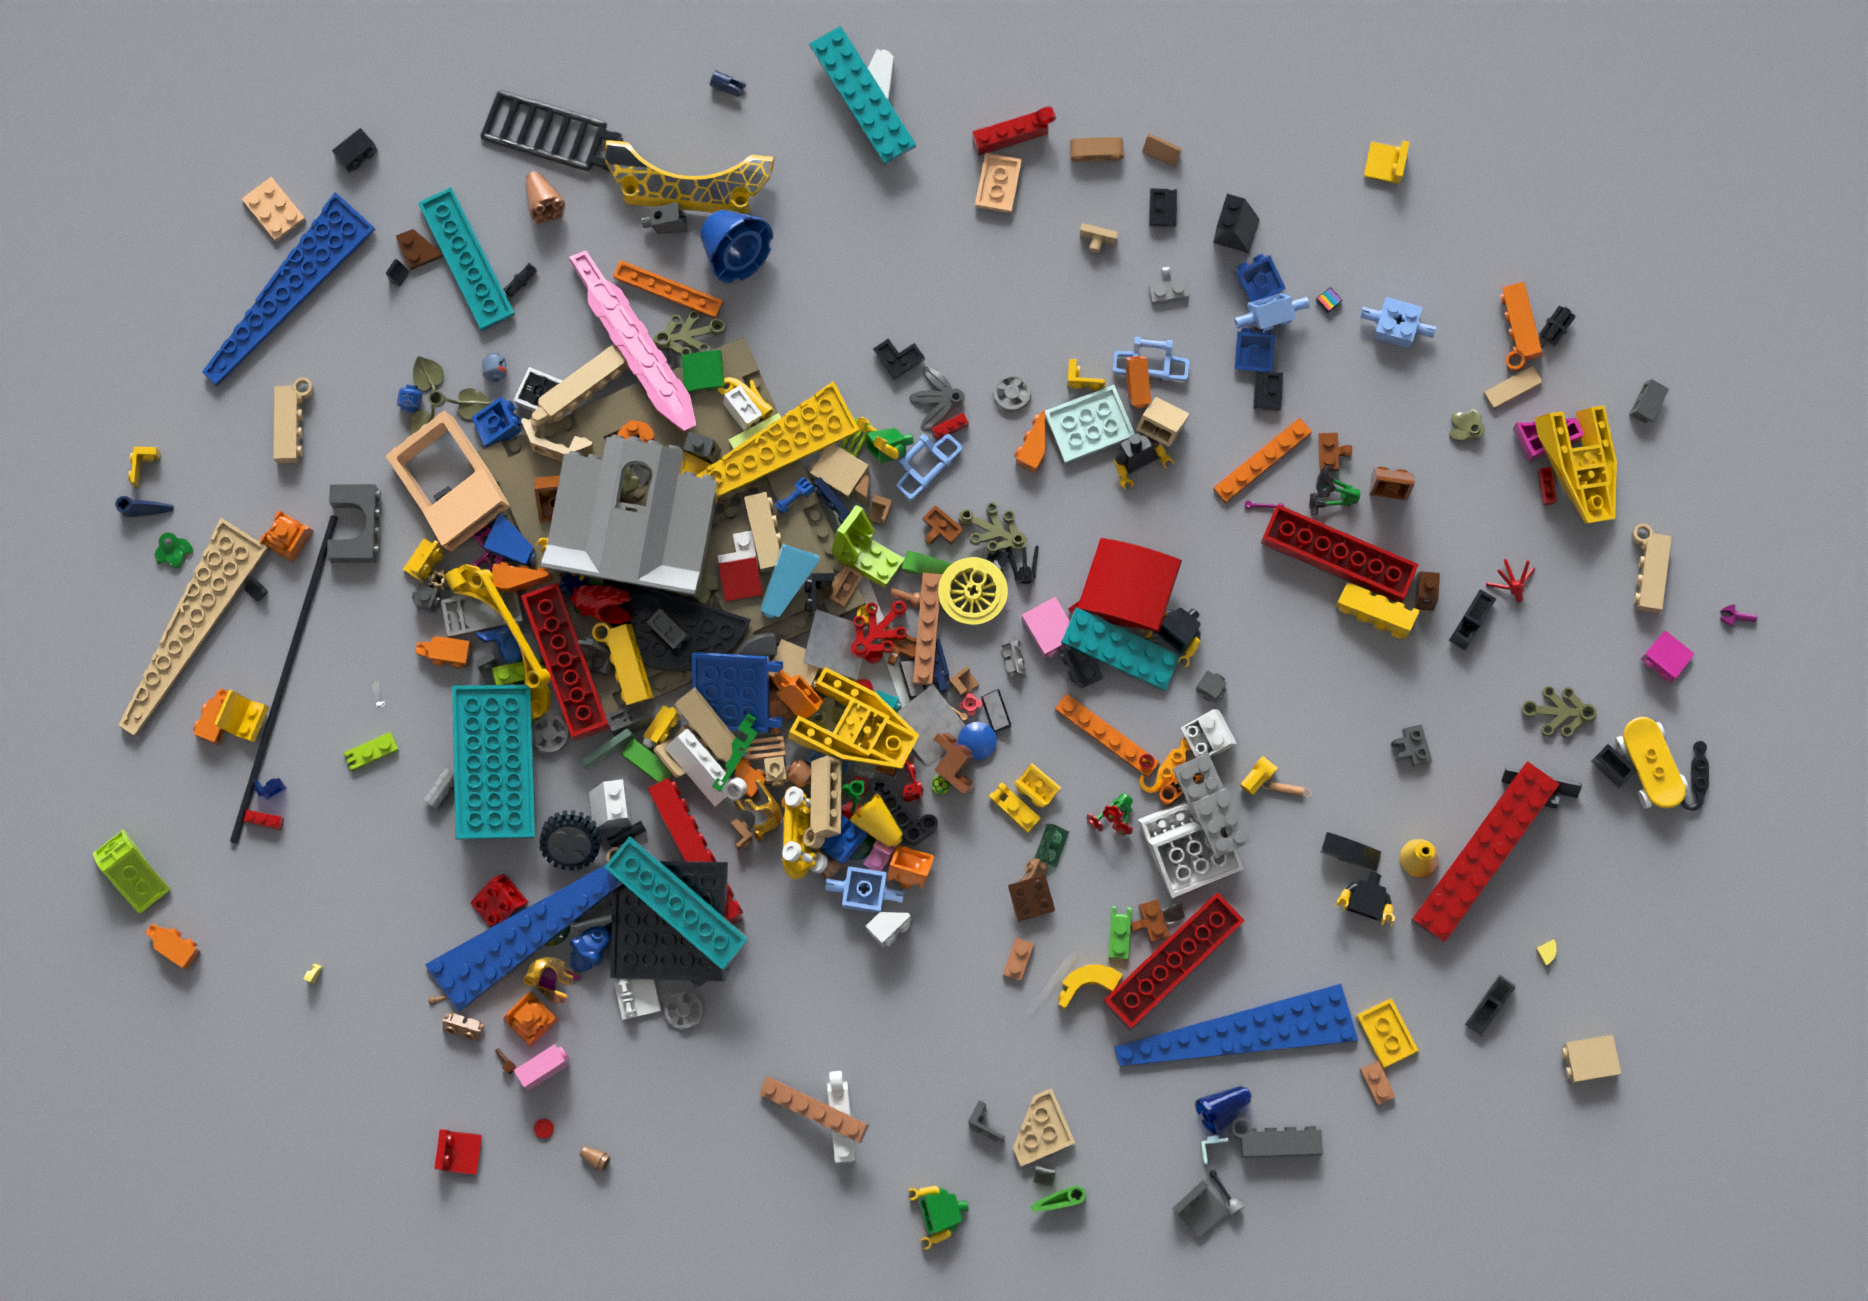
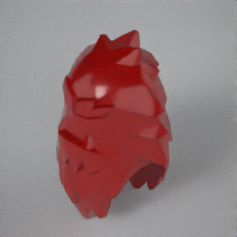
(601, 603)

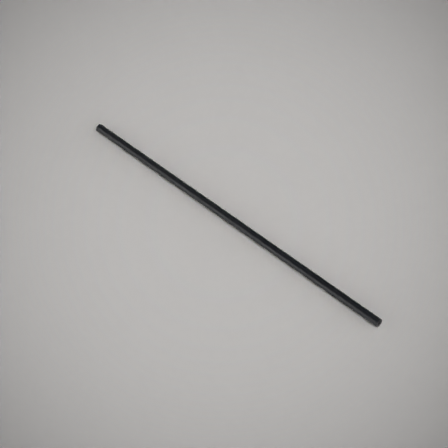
(283, 680)

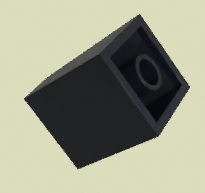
(1236, 224)

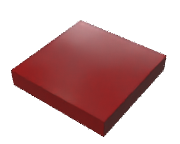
(740, 578)

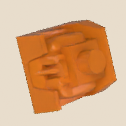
(286, 536)
(909, 867)
(530, 1018)

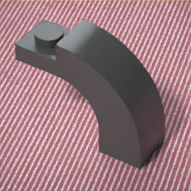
(759, 645)

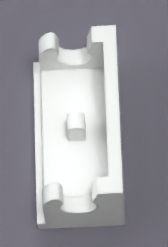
(741, 408)

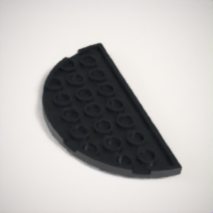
(710, 627)

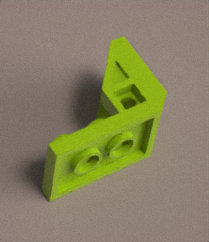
(856, 548)
(130, 871)

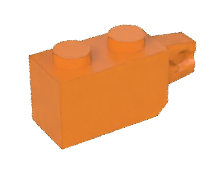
(446, 651)
(797, 694)
(205, 727)
(173, 946)

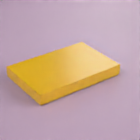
(1387, 1033)

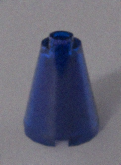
(1222, 1107)

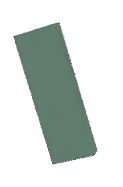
(607, 748)

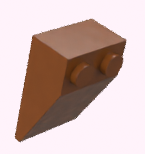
(1391, 484)

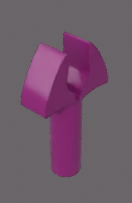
(1736, 616)

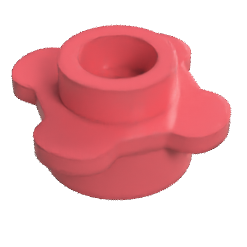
(970, 699)

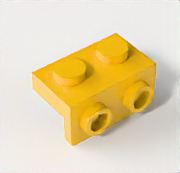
(662, 724)
(1037, 786)

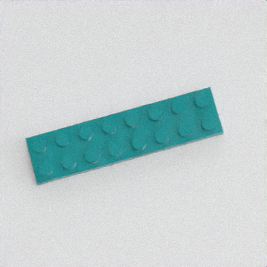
(862, 95)
(466, 258)
(676, 903)

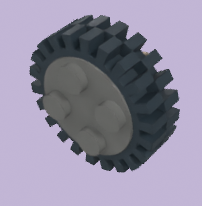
(570, 840)

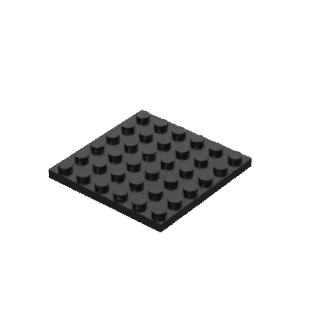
(652, 948)

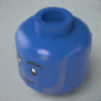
(409, 398)

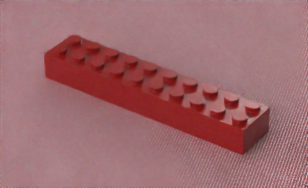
(1485, 852)

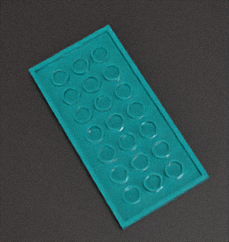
(493, 762)

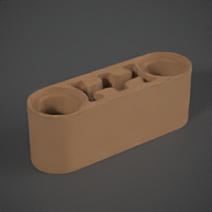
(1096, 149)

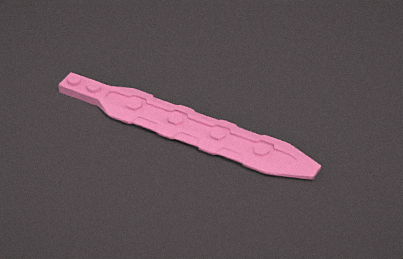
(635, 344)

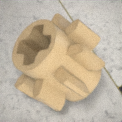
(434, 582)

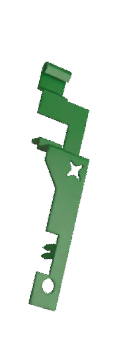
(737, 755)

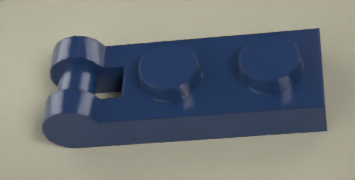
(832, 500)

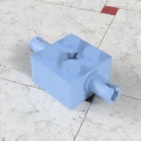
(1271, 311)
(1399, 311)
(856, 880)

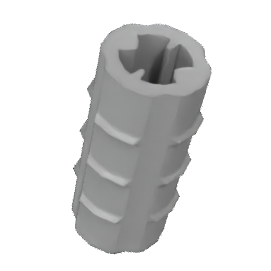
(440, 789)

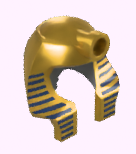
(766, 811)

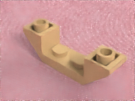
(552, 450)

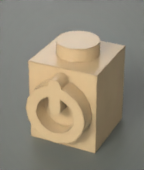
(775, 771)

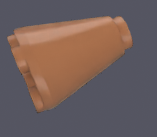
(543, 199)

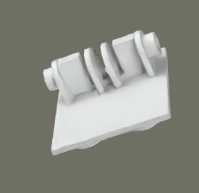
(637, 997)

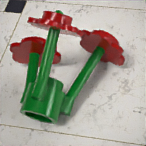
(855, 789)
(1114, 813)

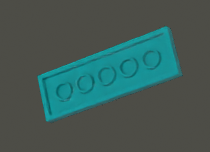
(1120, 649)

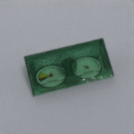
(1051, 844)

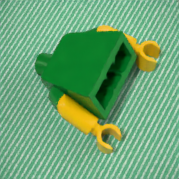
(886, 443)
(940, 1212)

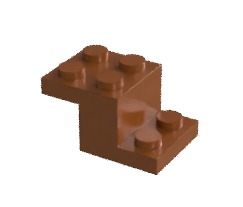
(954, 762)

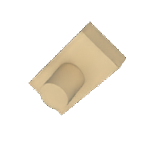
(1098, 236)

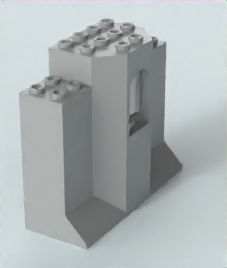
(653, 547)

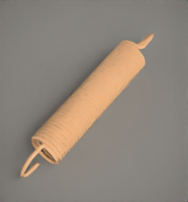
(1287, 788)

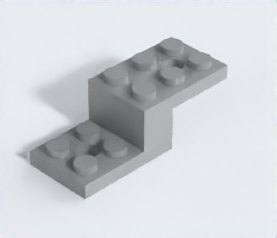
(1211, 805)

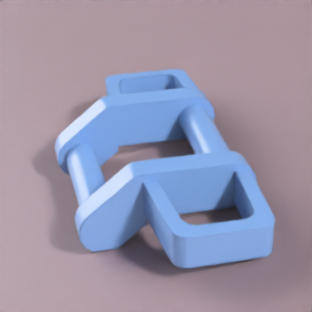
(1154, 373)
(932, 448)

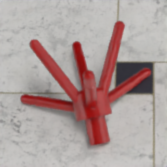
(1516, 587)

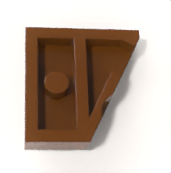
(417, 249)

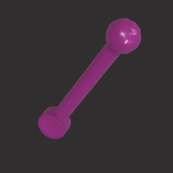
(1248, 504)

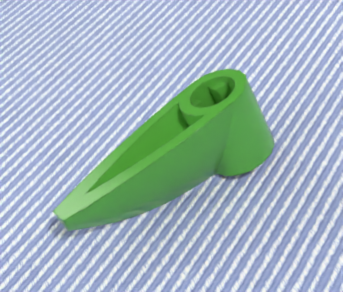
(919, 563)
(1059, 1199)

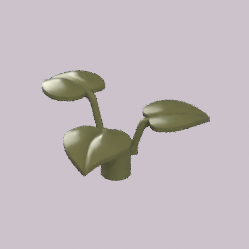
(427, 375)

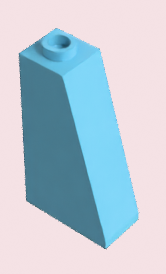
(787, 577)

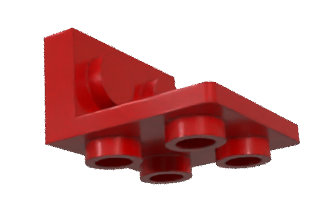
(498, 900)
(458, 1152)

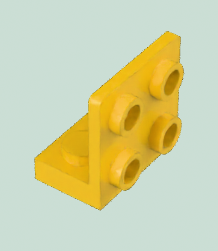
(1386, 162)
(424, 560)
(241, 716)

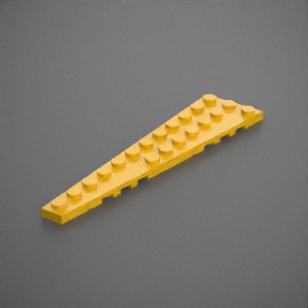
(797, 434)

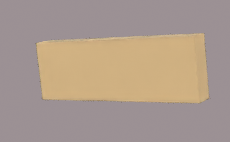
(1512, 387)

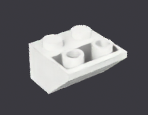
(1208, 734)
(887, 926)

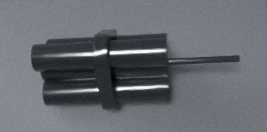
(1557, 325)

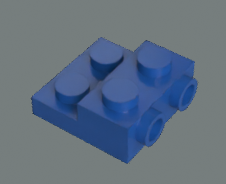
(1259, 278)
(1254, 350)
(497, 422)
(844, 845)

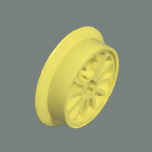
(978, 567)

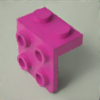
(1667, 656)

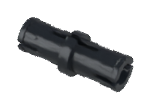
(520, 280)
(622, 836)

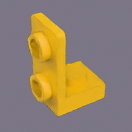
(1077, 383)
(147, 454)

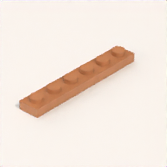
(927, 630)
(814, 1109)

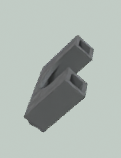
(364, 546)

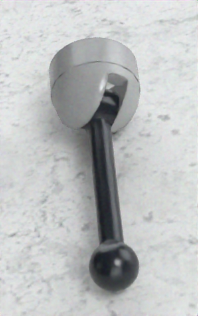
(1233, 1204)

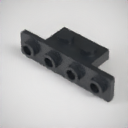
(1565, 787)

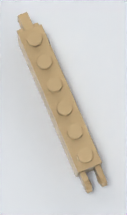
(579, 386)

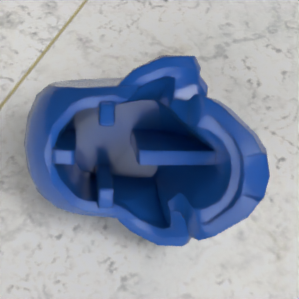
(505, 641)
(589, 948)

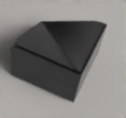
(998, 559)

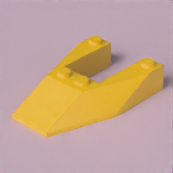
(1586, 471)
(865, 733)

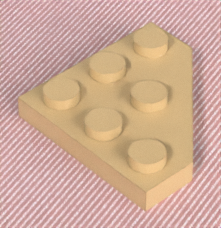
(1042, 1130)

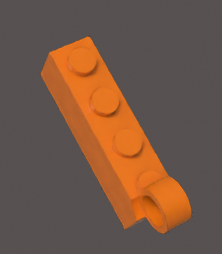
(1522, 323)

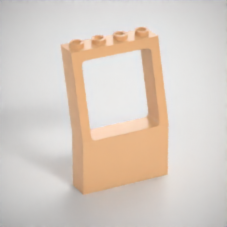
(465, 507)

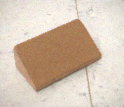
(1162, 150)
(862, 491)
(843, 586)

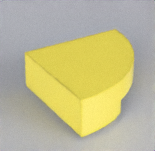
(1547, 951)
(312, 976)

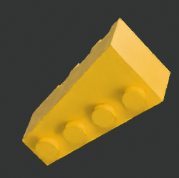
(1377, 611)

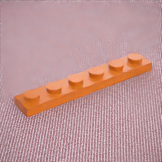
(668, 289)
(1262, 460)
(1104, 733)

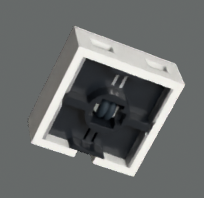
(533, 387)

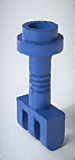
(802, 487)

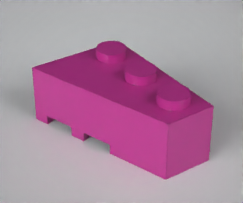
(1530, 442)

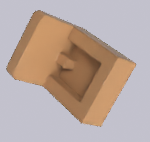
(742, 828)

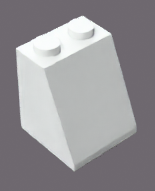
(610, 805)

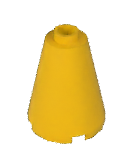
(878, 822)
(1419, 858)

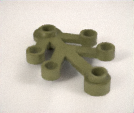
(687, 335)
(995, 530)
(1562, 711)

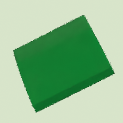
(703, 371)

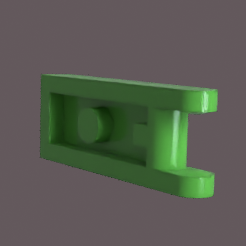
(1119, 934)

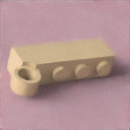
(287, 421)
(763, 530)
(1653, 570)
(707, 724)
(824, 801)

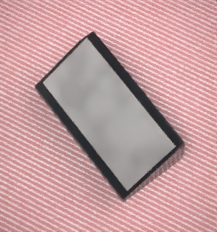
(907, 672)
(996, 711)

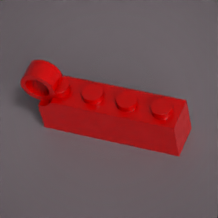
(1013, 131)

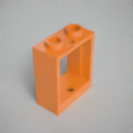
(1138, 381)

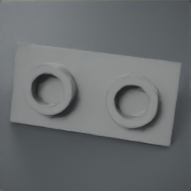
(1013, 648)

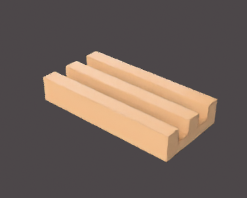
(768, 747)

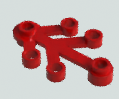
(876, 631)

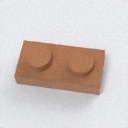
(1018, 959)
(1377, 1083)

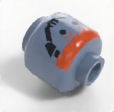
(494, 367)

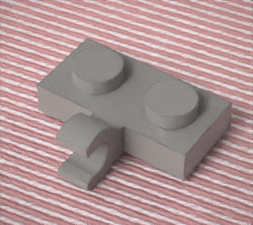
(1168, 289)

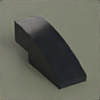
(1472, 619)
(1350, 851)
(1490, 1005)

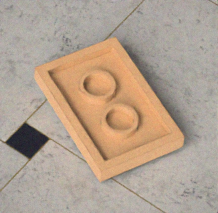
(998, 183)
(273, 209)

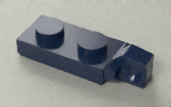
(941, 671)

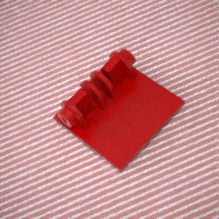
(914, 790)

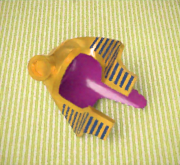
(543, 976)

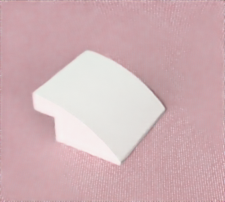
(1183, 850)

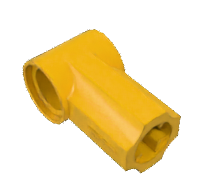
(1261, 772)

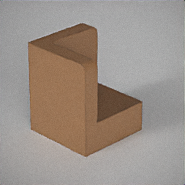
(880, 510)
(963, 682)

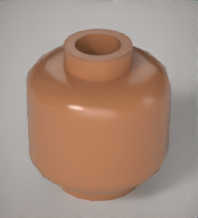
(799, 773)

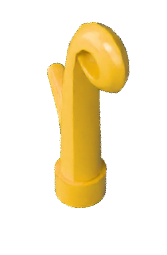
(753, 394)

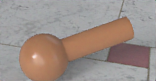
(914, 599)

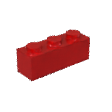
(950, 426)
(1547, 486)
(263, 819)

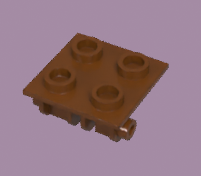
(1031, 898)

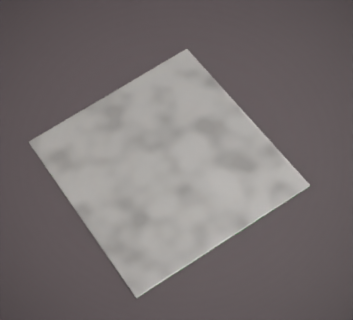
(831, 644)
(928, 716)

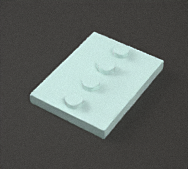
(1089, 424)

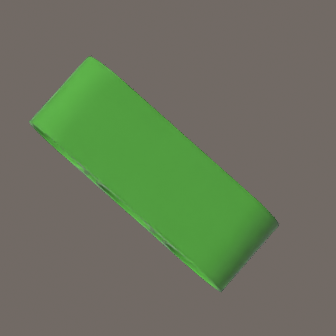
(646, 761)

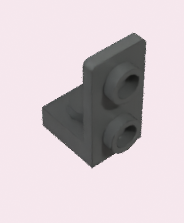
(601, 662)
(485, 666)
(979, 1113)

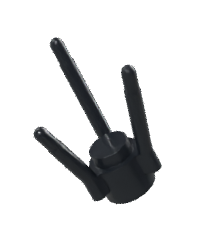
(1025, 574)

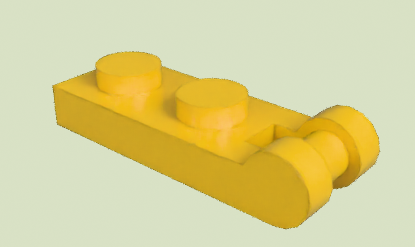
(1015, 808)

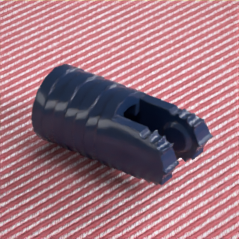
(727, 83)

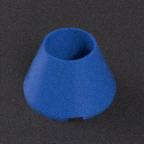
(735, 244)

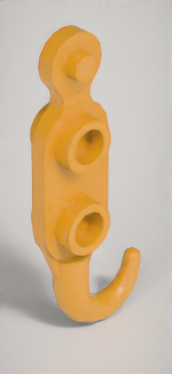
(1165, 772)

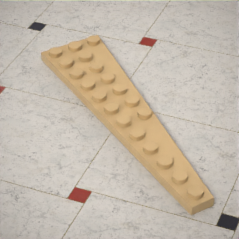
(215, 583)

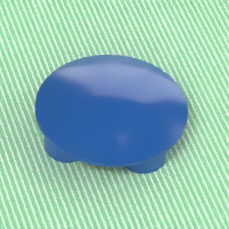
(979, 739)

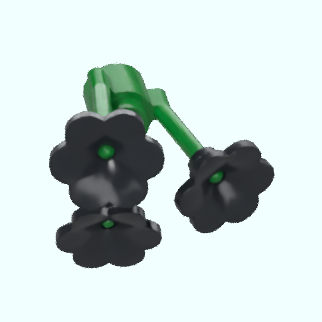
(1325, 485)

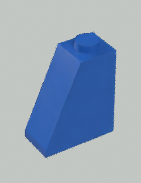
(509, 543)

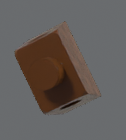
(1427, 589)

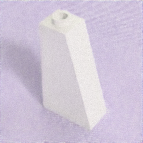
(882, 70)

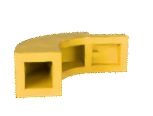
(1090, 974)

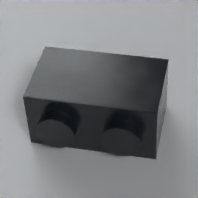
(355, 150)
(1613, 765)

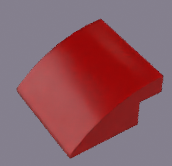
(1129, 584)

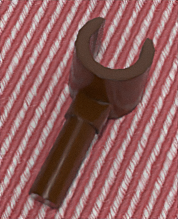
(508, 1066)

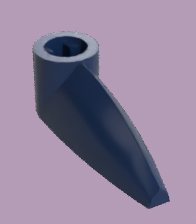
(141, 507)

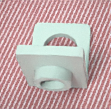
(1210, 1140)

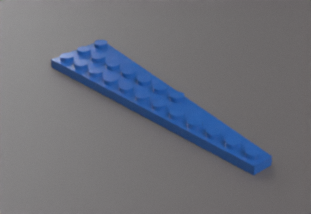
(320, 251)
(493, 954)
(1288, 1023)

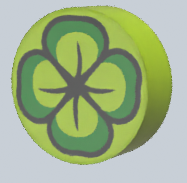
(940, 785)

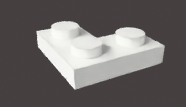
(744, 548)

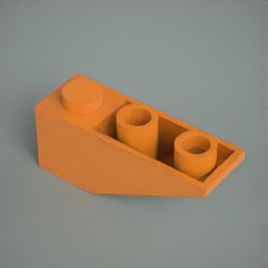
(1033, 451)
(511, 579)

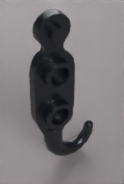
(1699, 776)

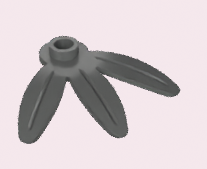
(943, 397)

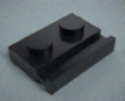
(1163, 207)
(1268, 390)

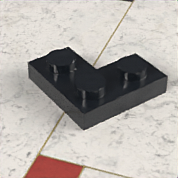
(896, 362)

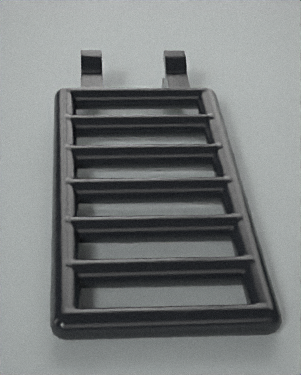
(591, 160)

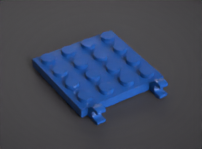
(736, 687)

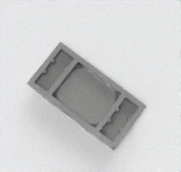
(469, 615)

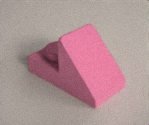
(879, 856)

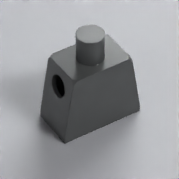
(666, 219)
(701, 447)

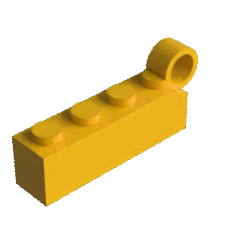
(627, 661)

